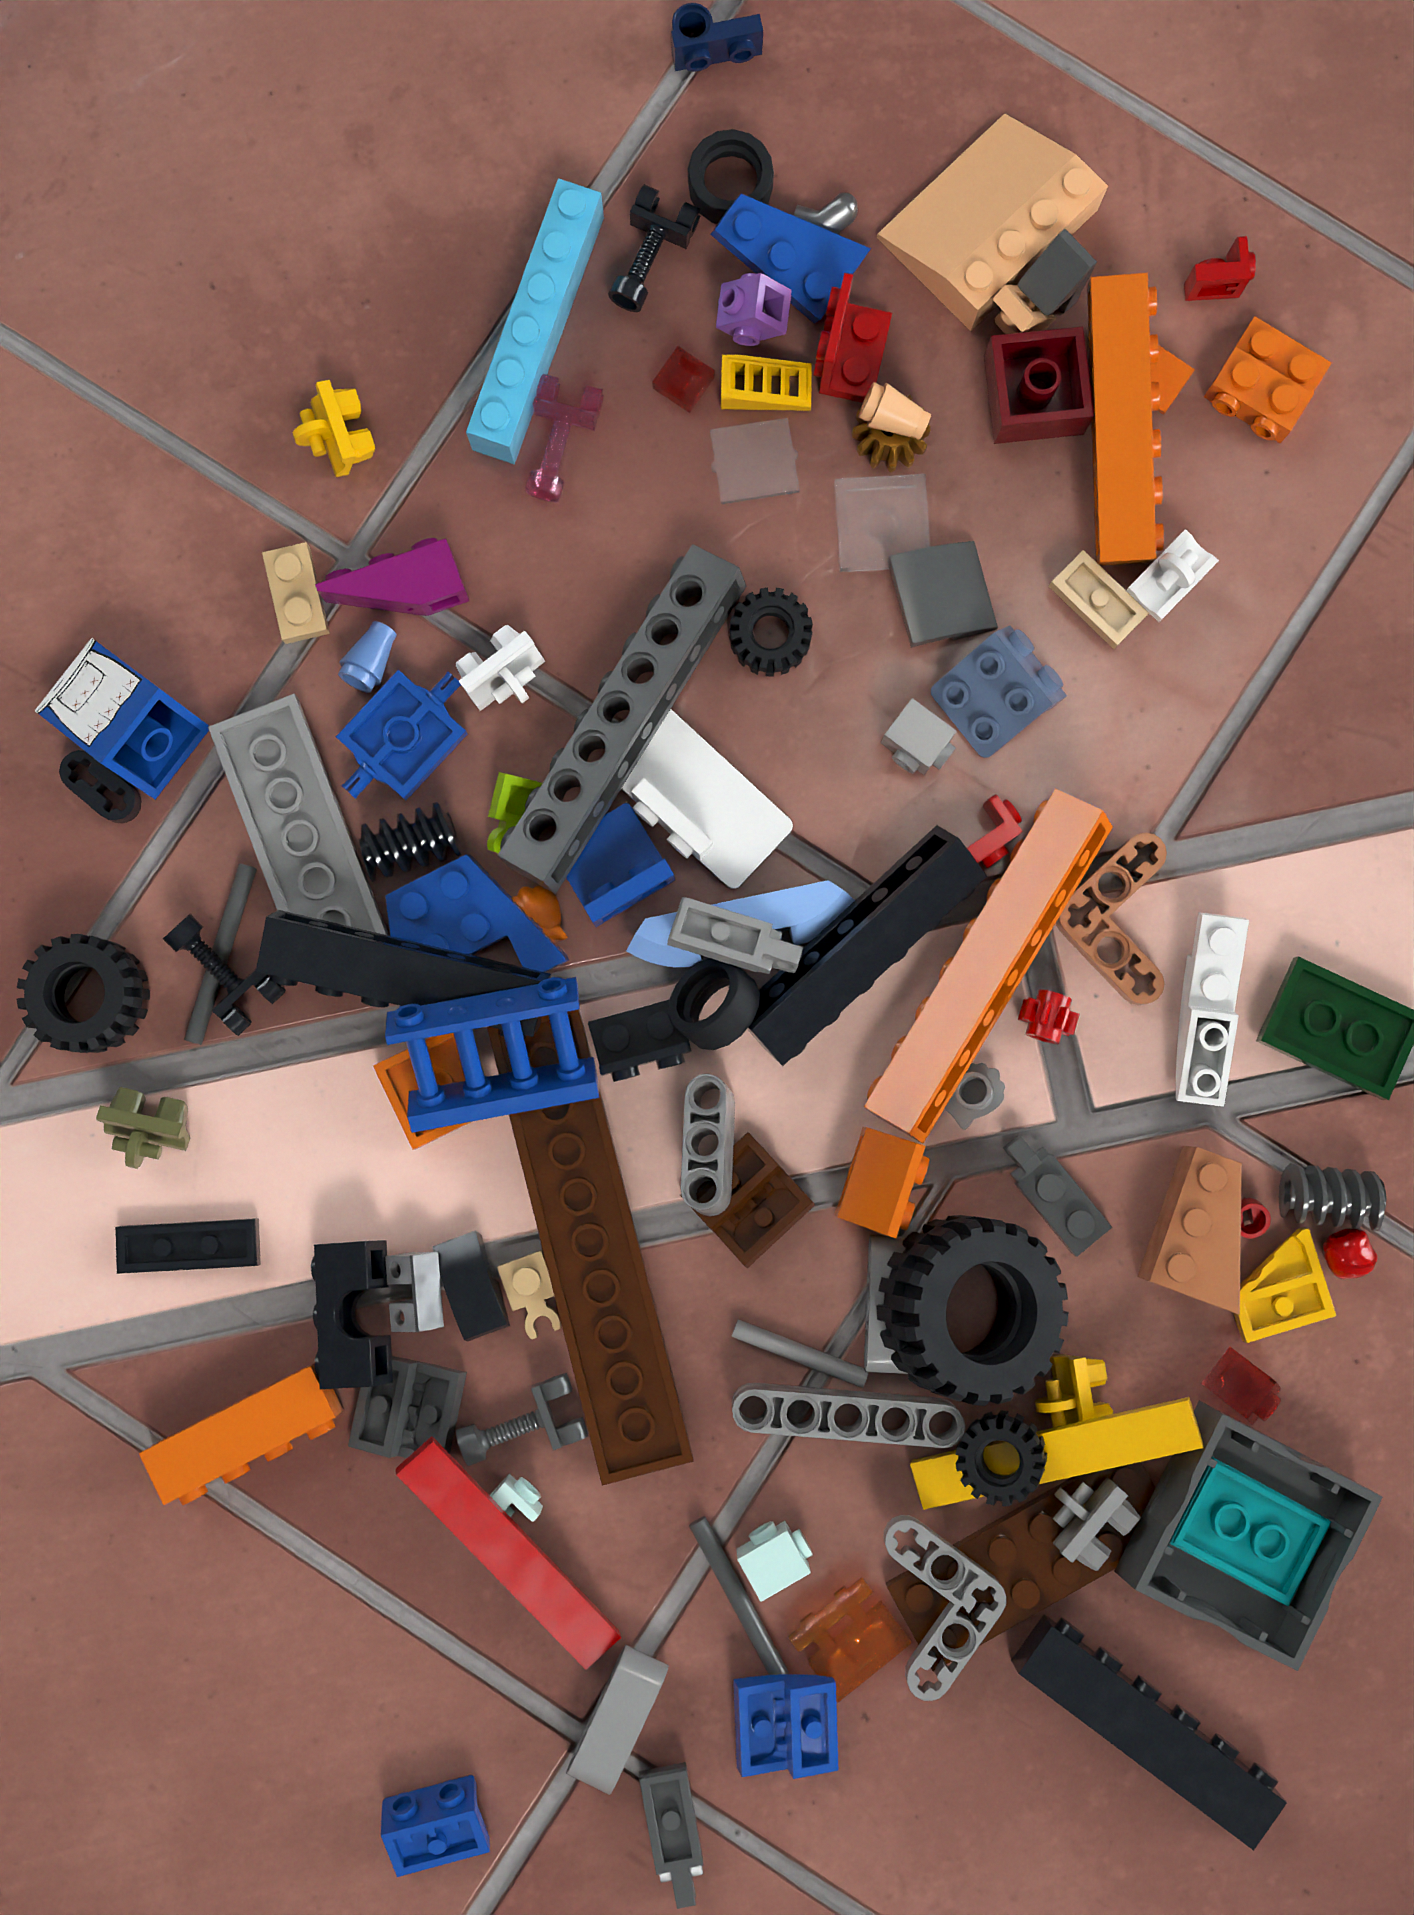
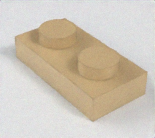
(294, 593)
(1098, 599)

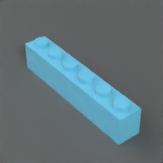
(536, 321)

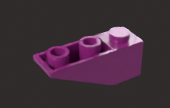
(408, 583)

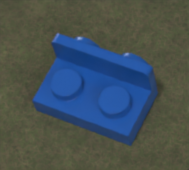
(433, 1826)

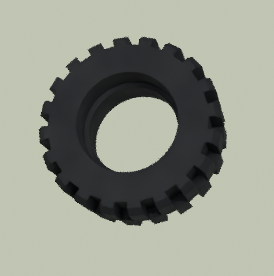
(1025, 1322)

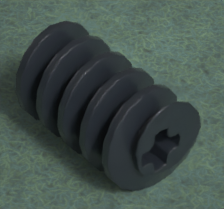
(407, 841)

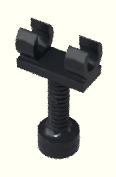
(629, 290)
(187, 937)

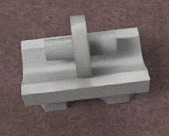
(1104, 1506)

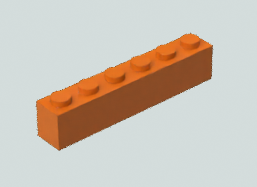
(1122, 419)

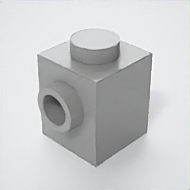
(919, 739)

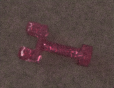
(545, 482)

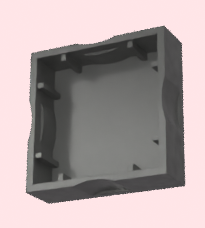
(1215, 1597)

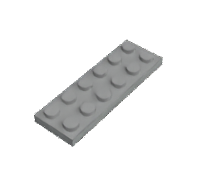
(294, 816)

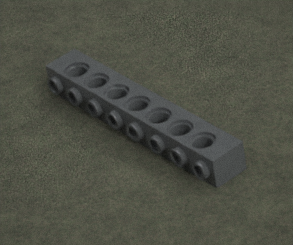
(624, 742)

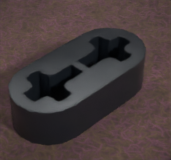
(94, 794)

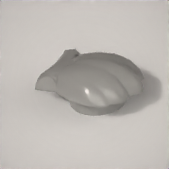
(976, 1094)

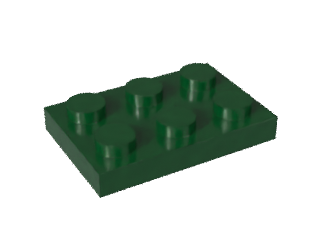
(1340, 1028)

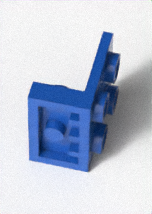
(618, 867)

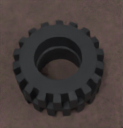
(47, 984)

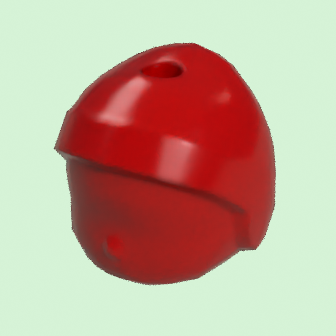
(1349, 1253)

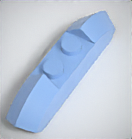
(799, 909)

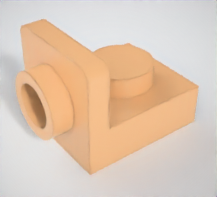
(1019, 312)

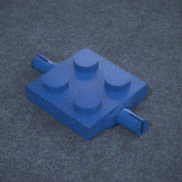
(402, 735)

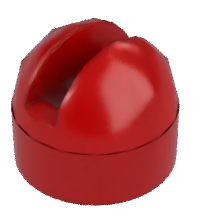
(1258, 1217)

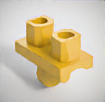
(331, 410)
(1070, 1390)

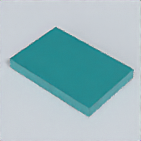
(1250, 1531)

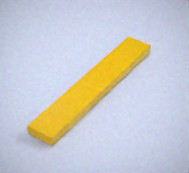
(1072, 1449)

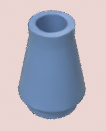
(367, 659)

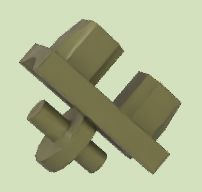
(126, 1121)

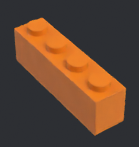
(240, 1434)

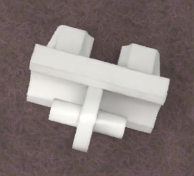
(1171, 576)
(502, 672)

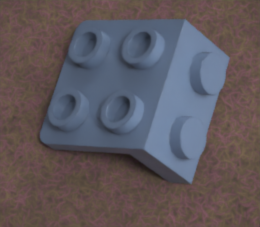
(998, 690)

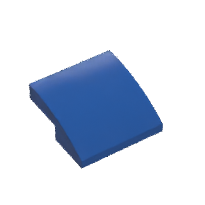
(786, 1724)

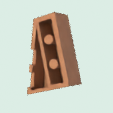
(1199, 1231)

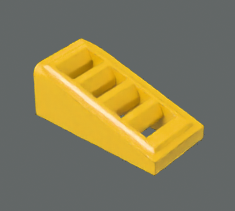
(765, 367)

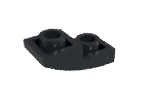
(470, 1286)

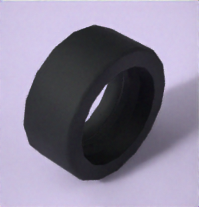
(721, 145)
(729, 1019)

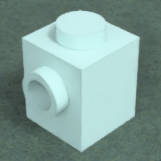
(774, 1558)

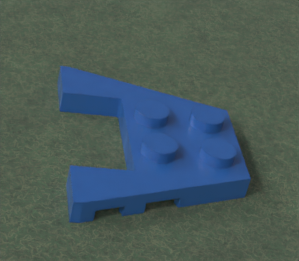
(466, 912)

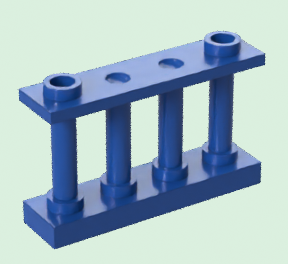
(500, 1094)

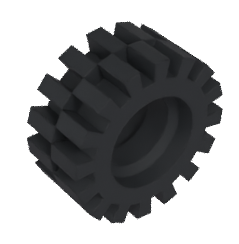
(780, 606)
(981, 1478)

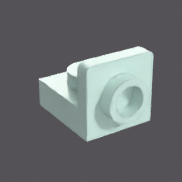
(521, 1494)

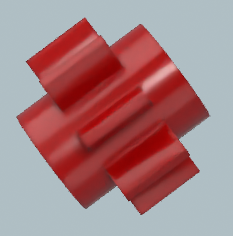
(1048, 1016)

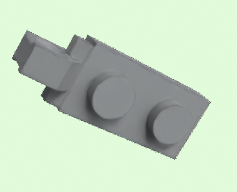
(731, 938)

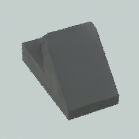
(1058, 275)

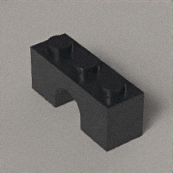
(346, 1352)

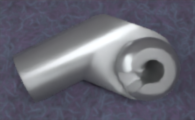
(832, 217)

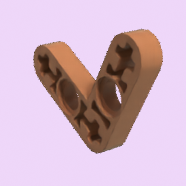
(1101, 926)

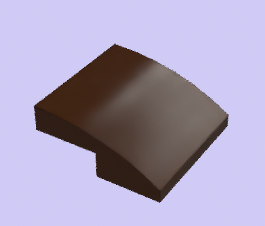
(761, 1203)

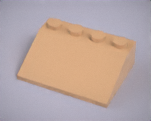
(992, 216)

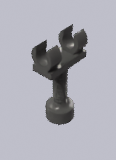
(476, 1442)

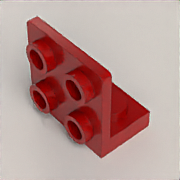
(850, 345)

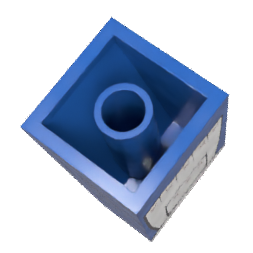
(122, 719)

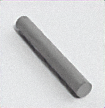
(800, 1353)

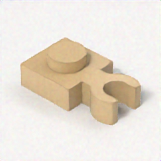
(529, 1286)

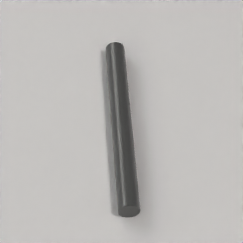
(222, 947)
(738, 1597)

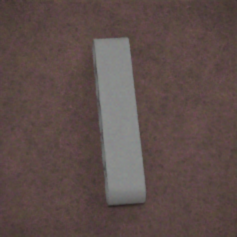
(868, 1425)

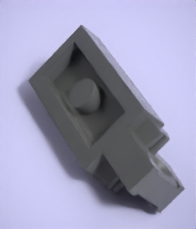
(1056, 1197)
(673, 1829)

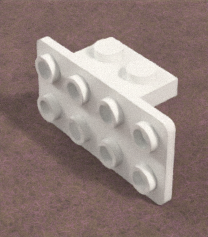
(704, 803)

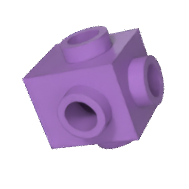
(753, 309)

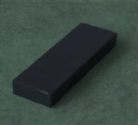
(187, 1245)

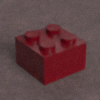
(1038, 385)

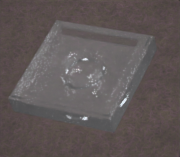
(879, 519)

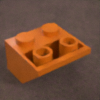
(881, 1182)

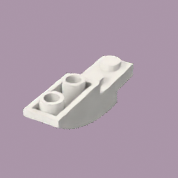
(1208, 1009)

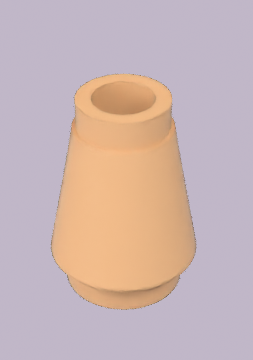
(893, 412)

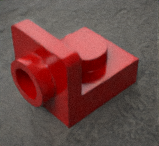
(1222, 279)

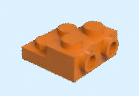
(1267, 381)

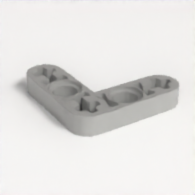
(957, 1591)

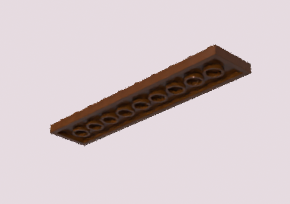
(598, 1274)

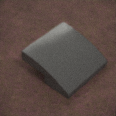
(942, 593)
(406, 1413)

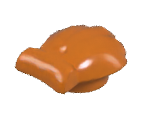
(543, 909)

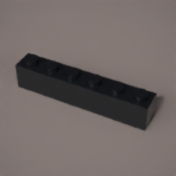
(864, 943)
(381, 966)
(1149, 1731)

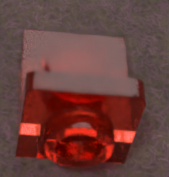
(1243, 1387)

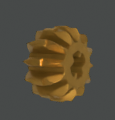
(888, 448)

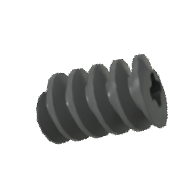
(1332, 1193)

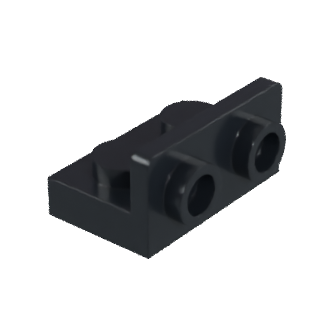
(636, 1040)

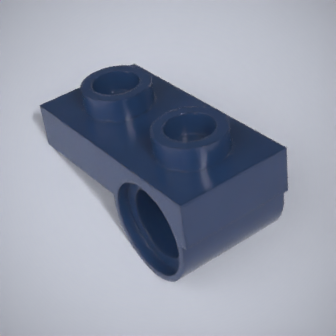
(720, 41)

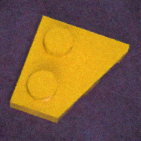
(1284, 1291)

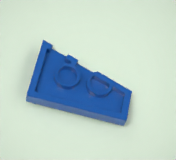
(789, 252)

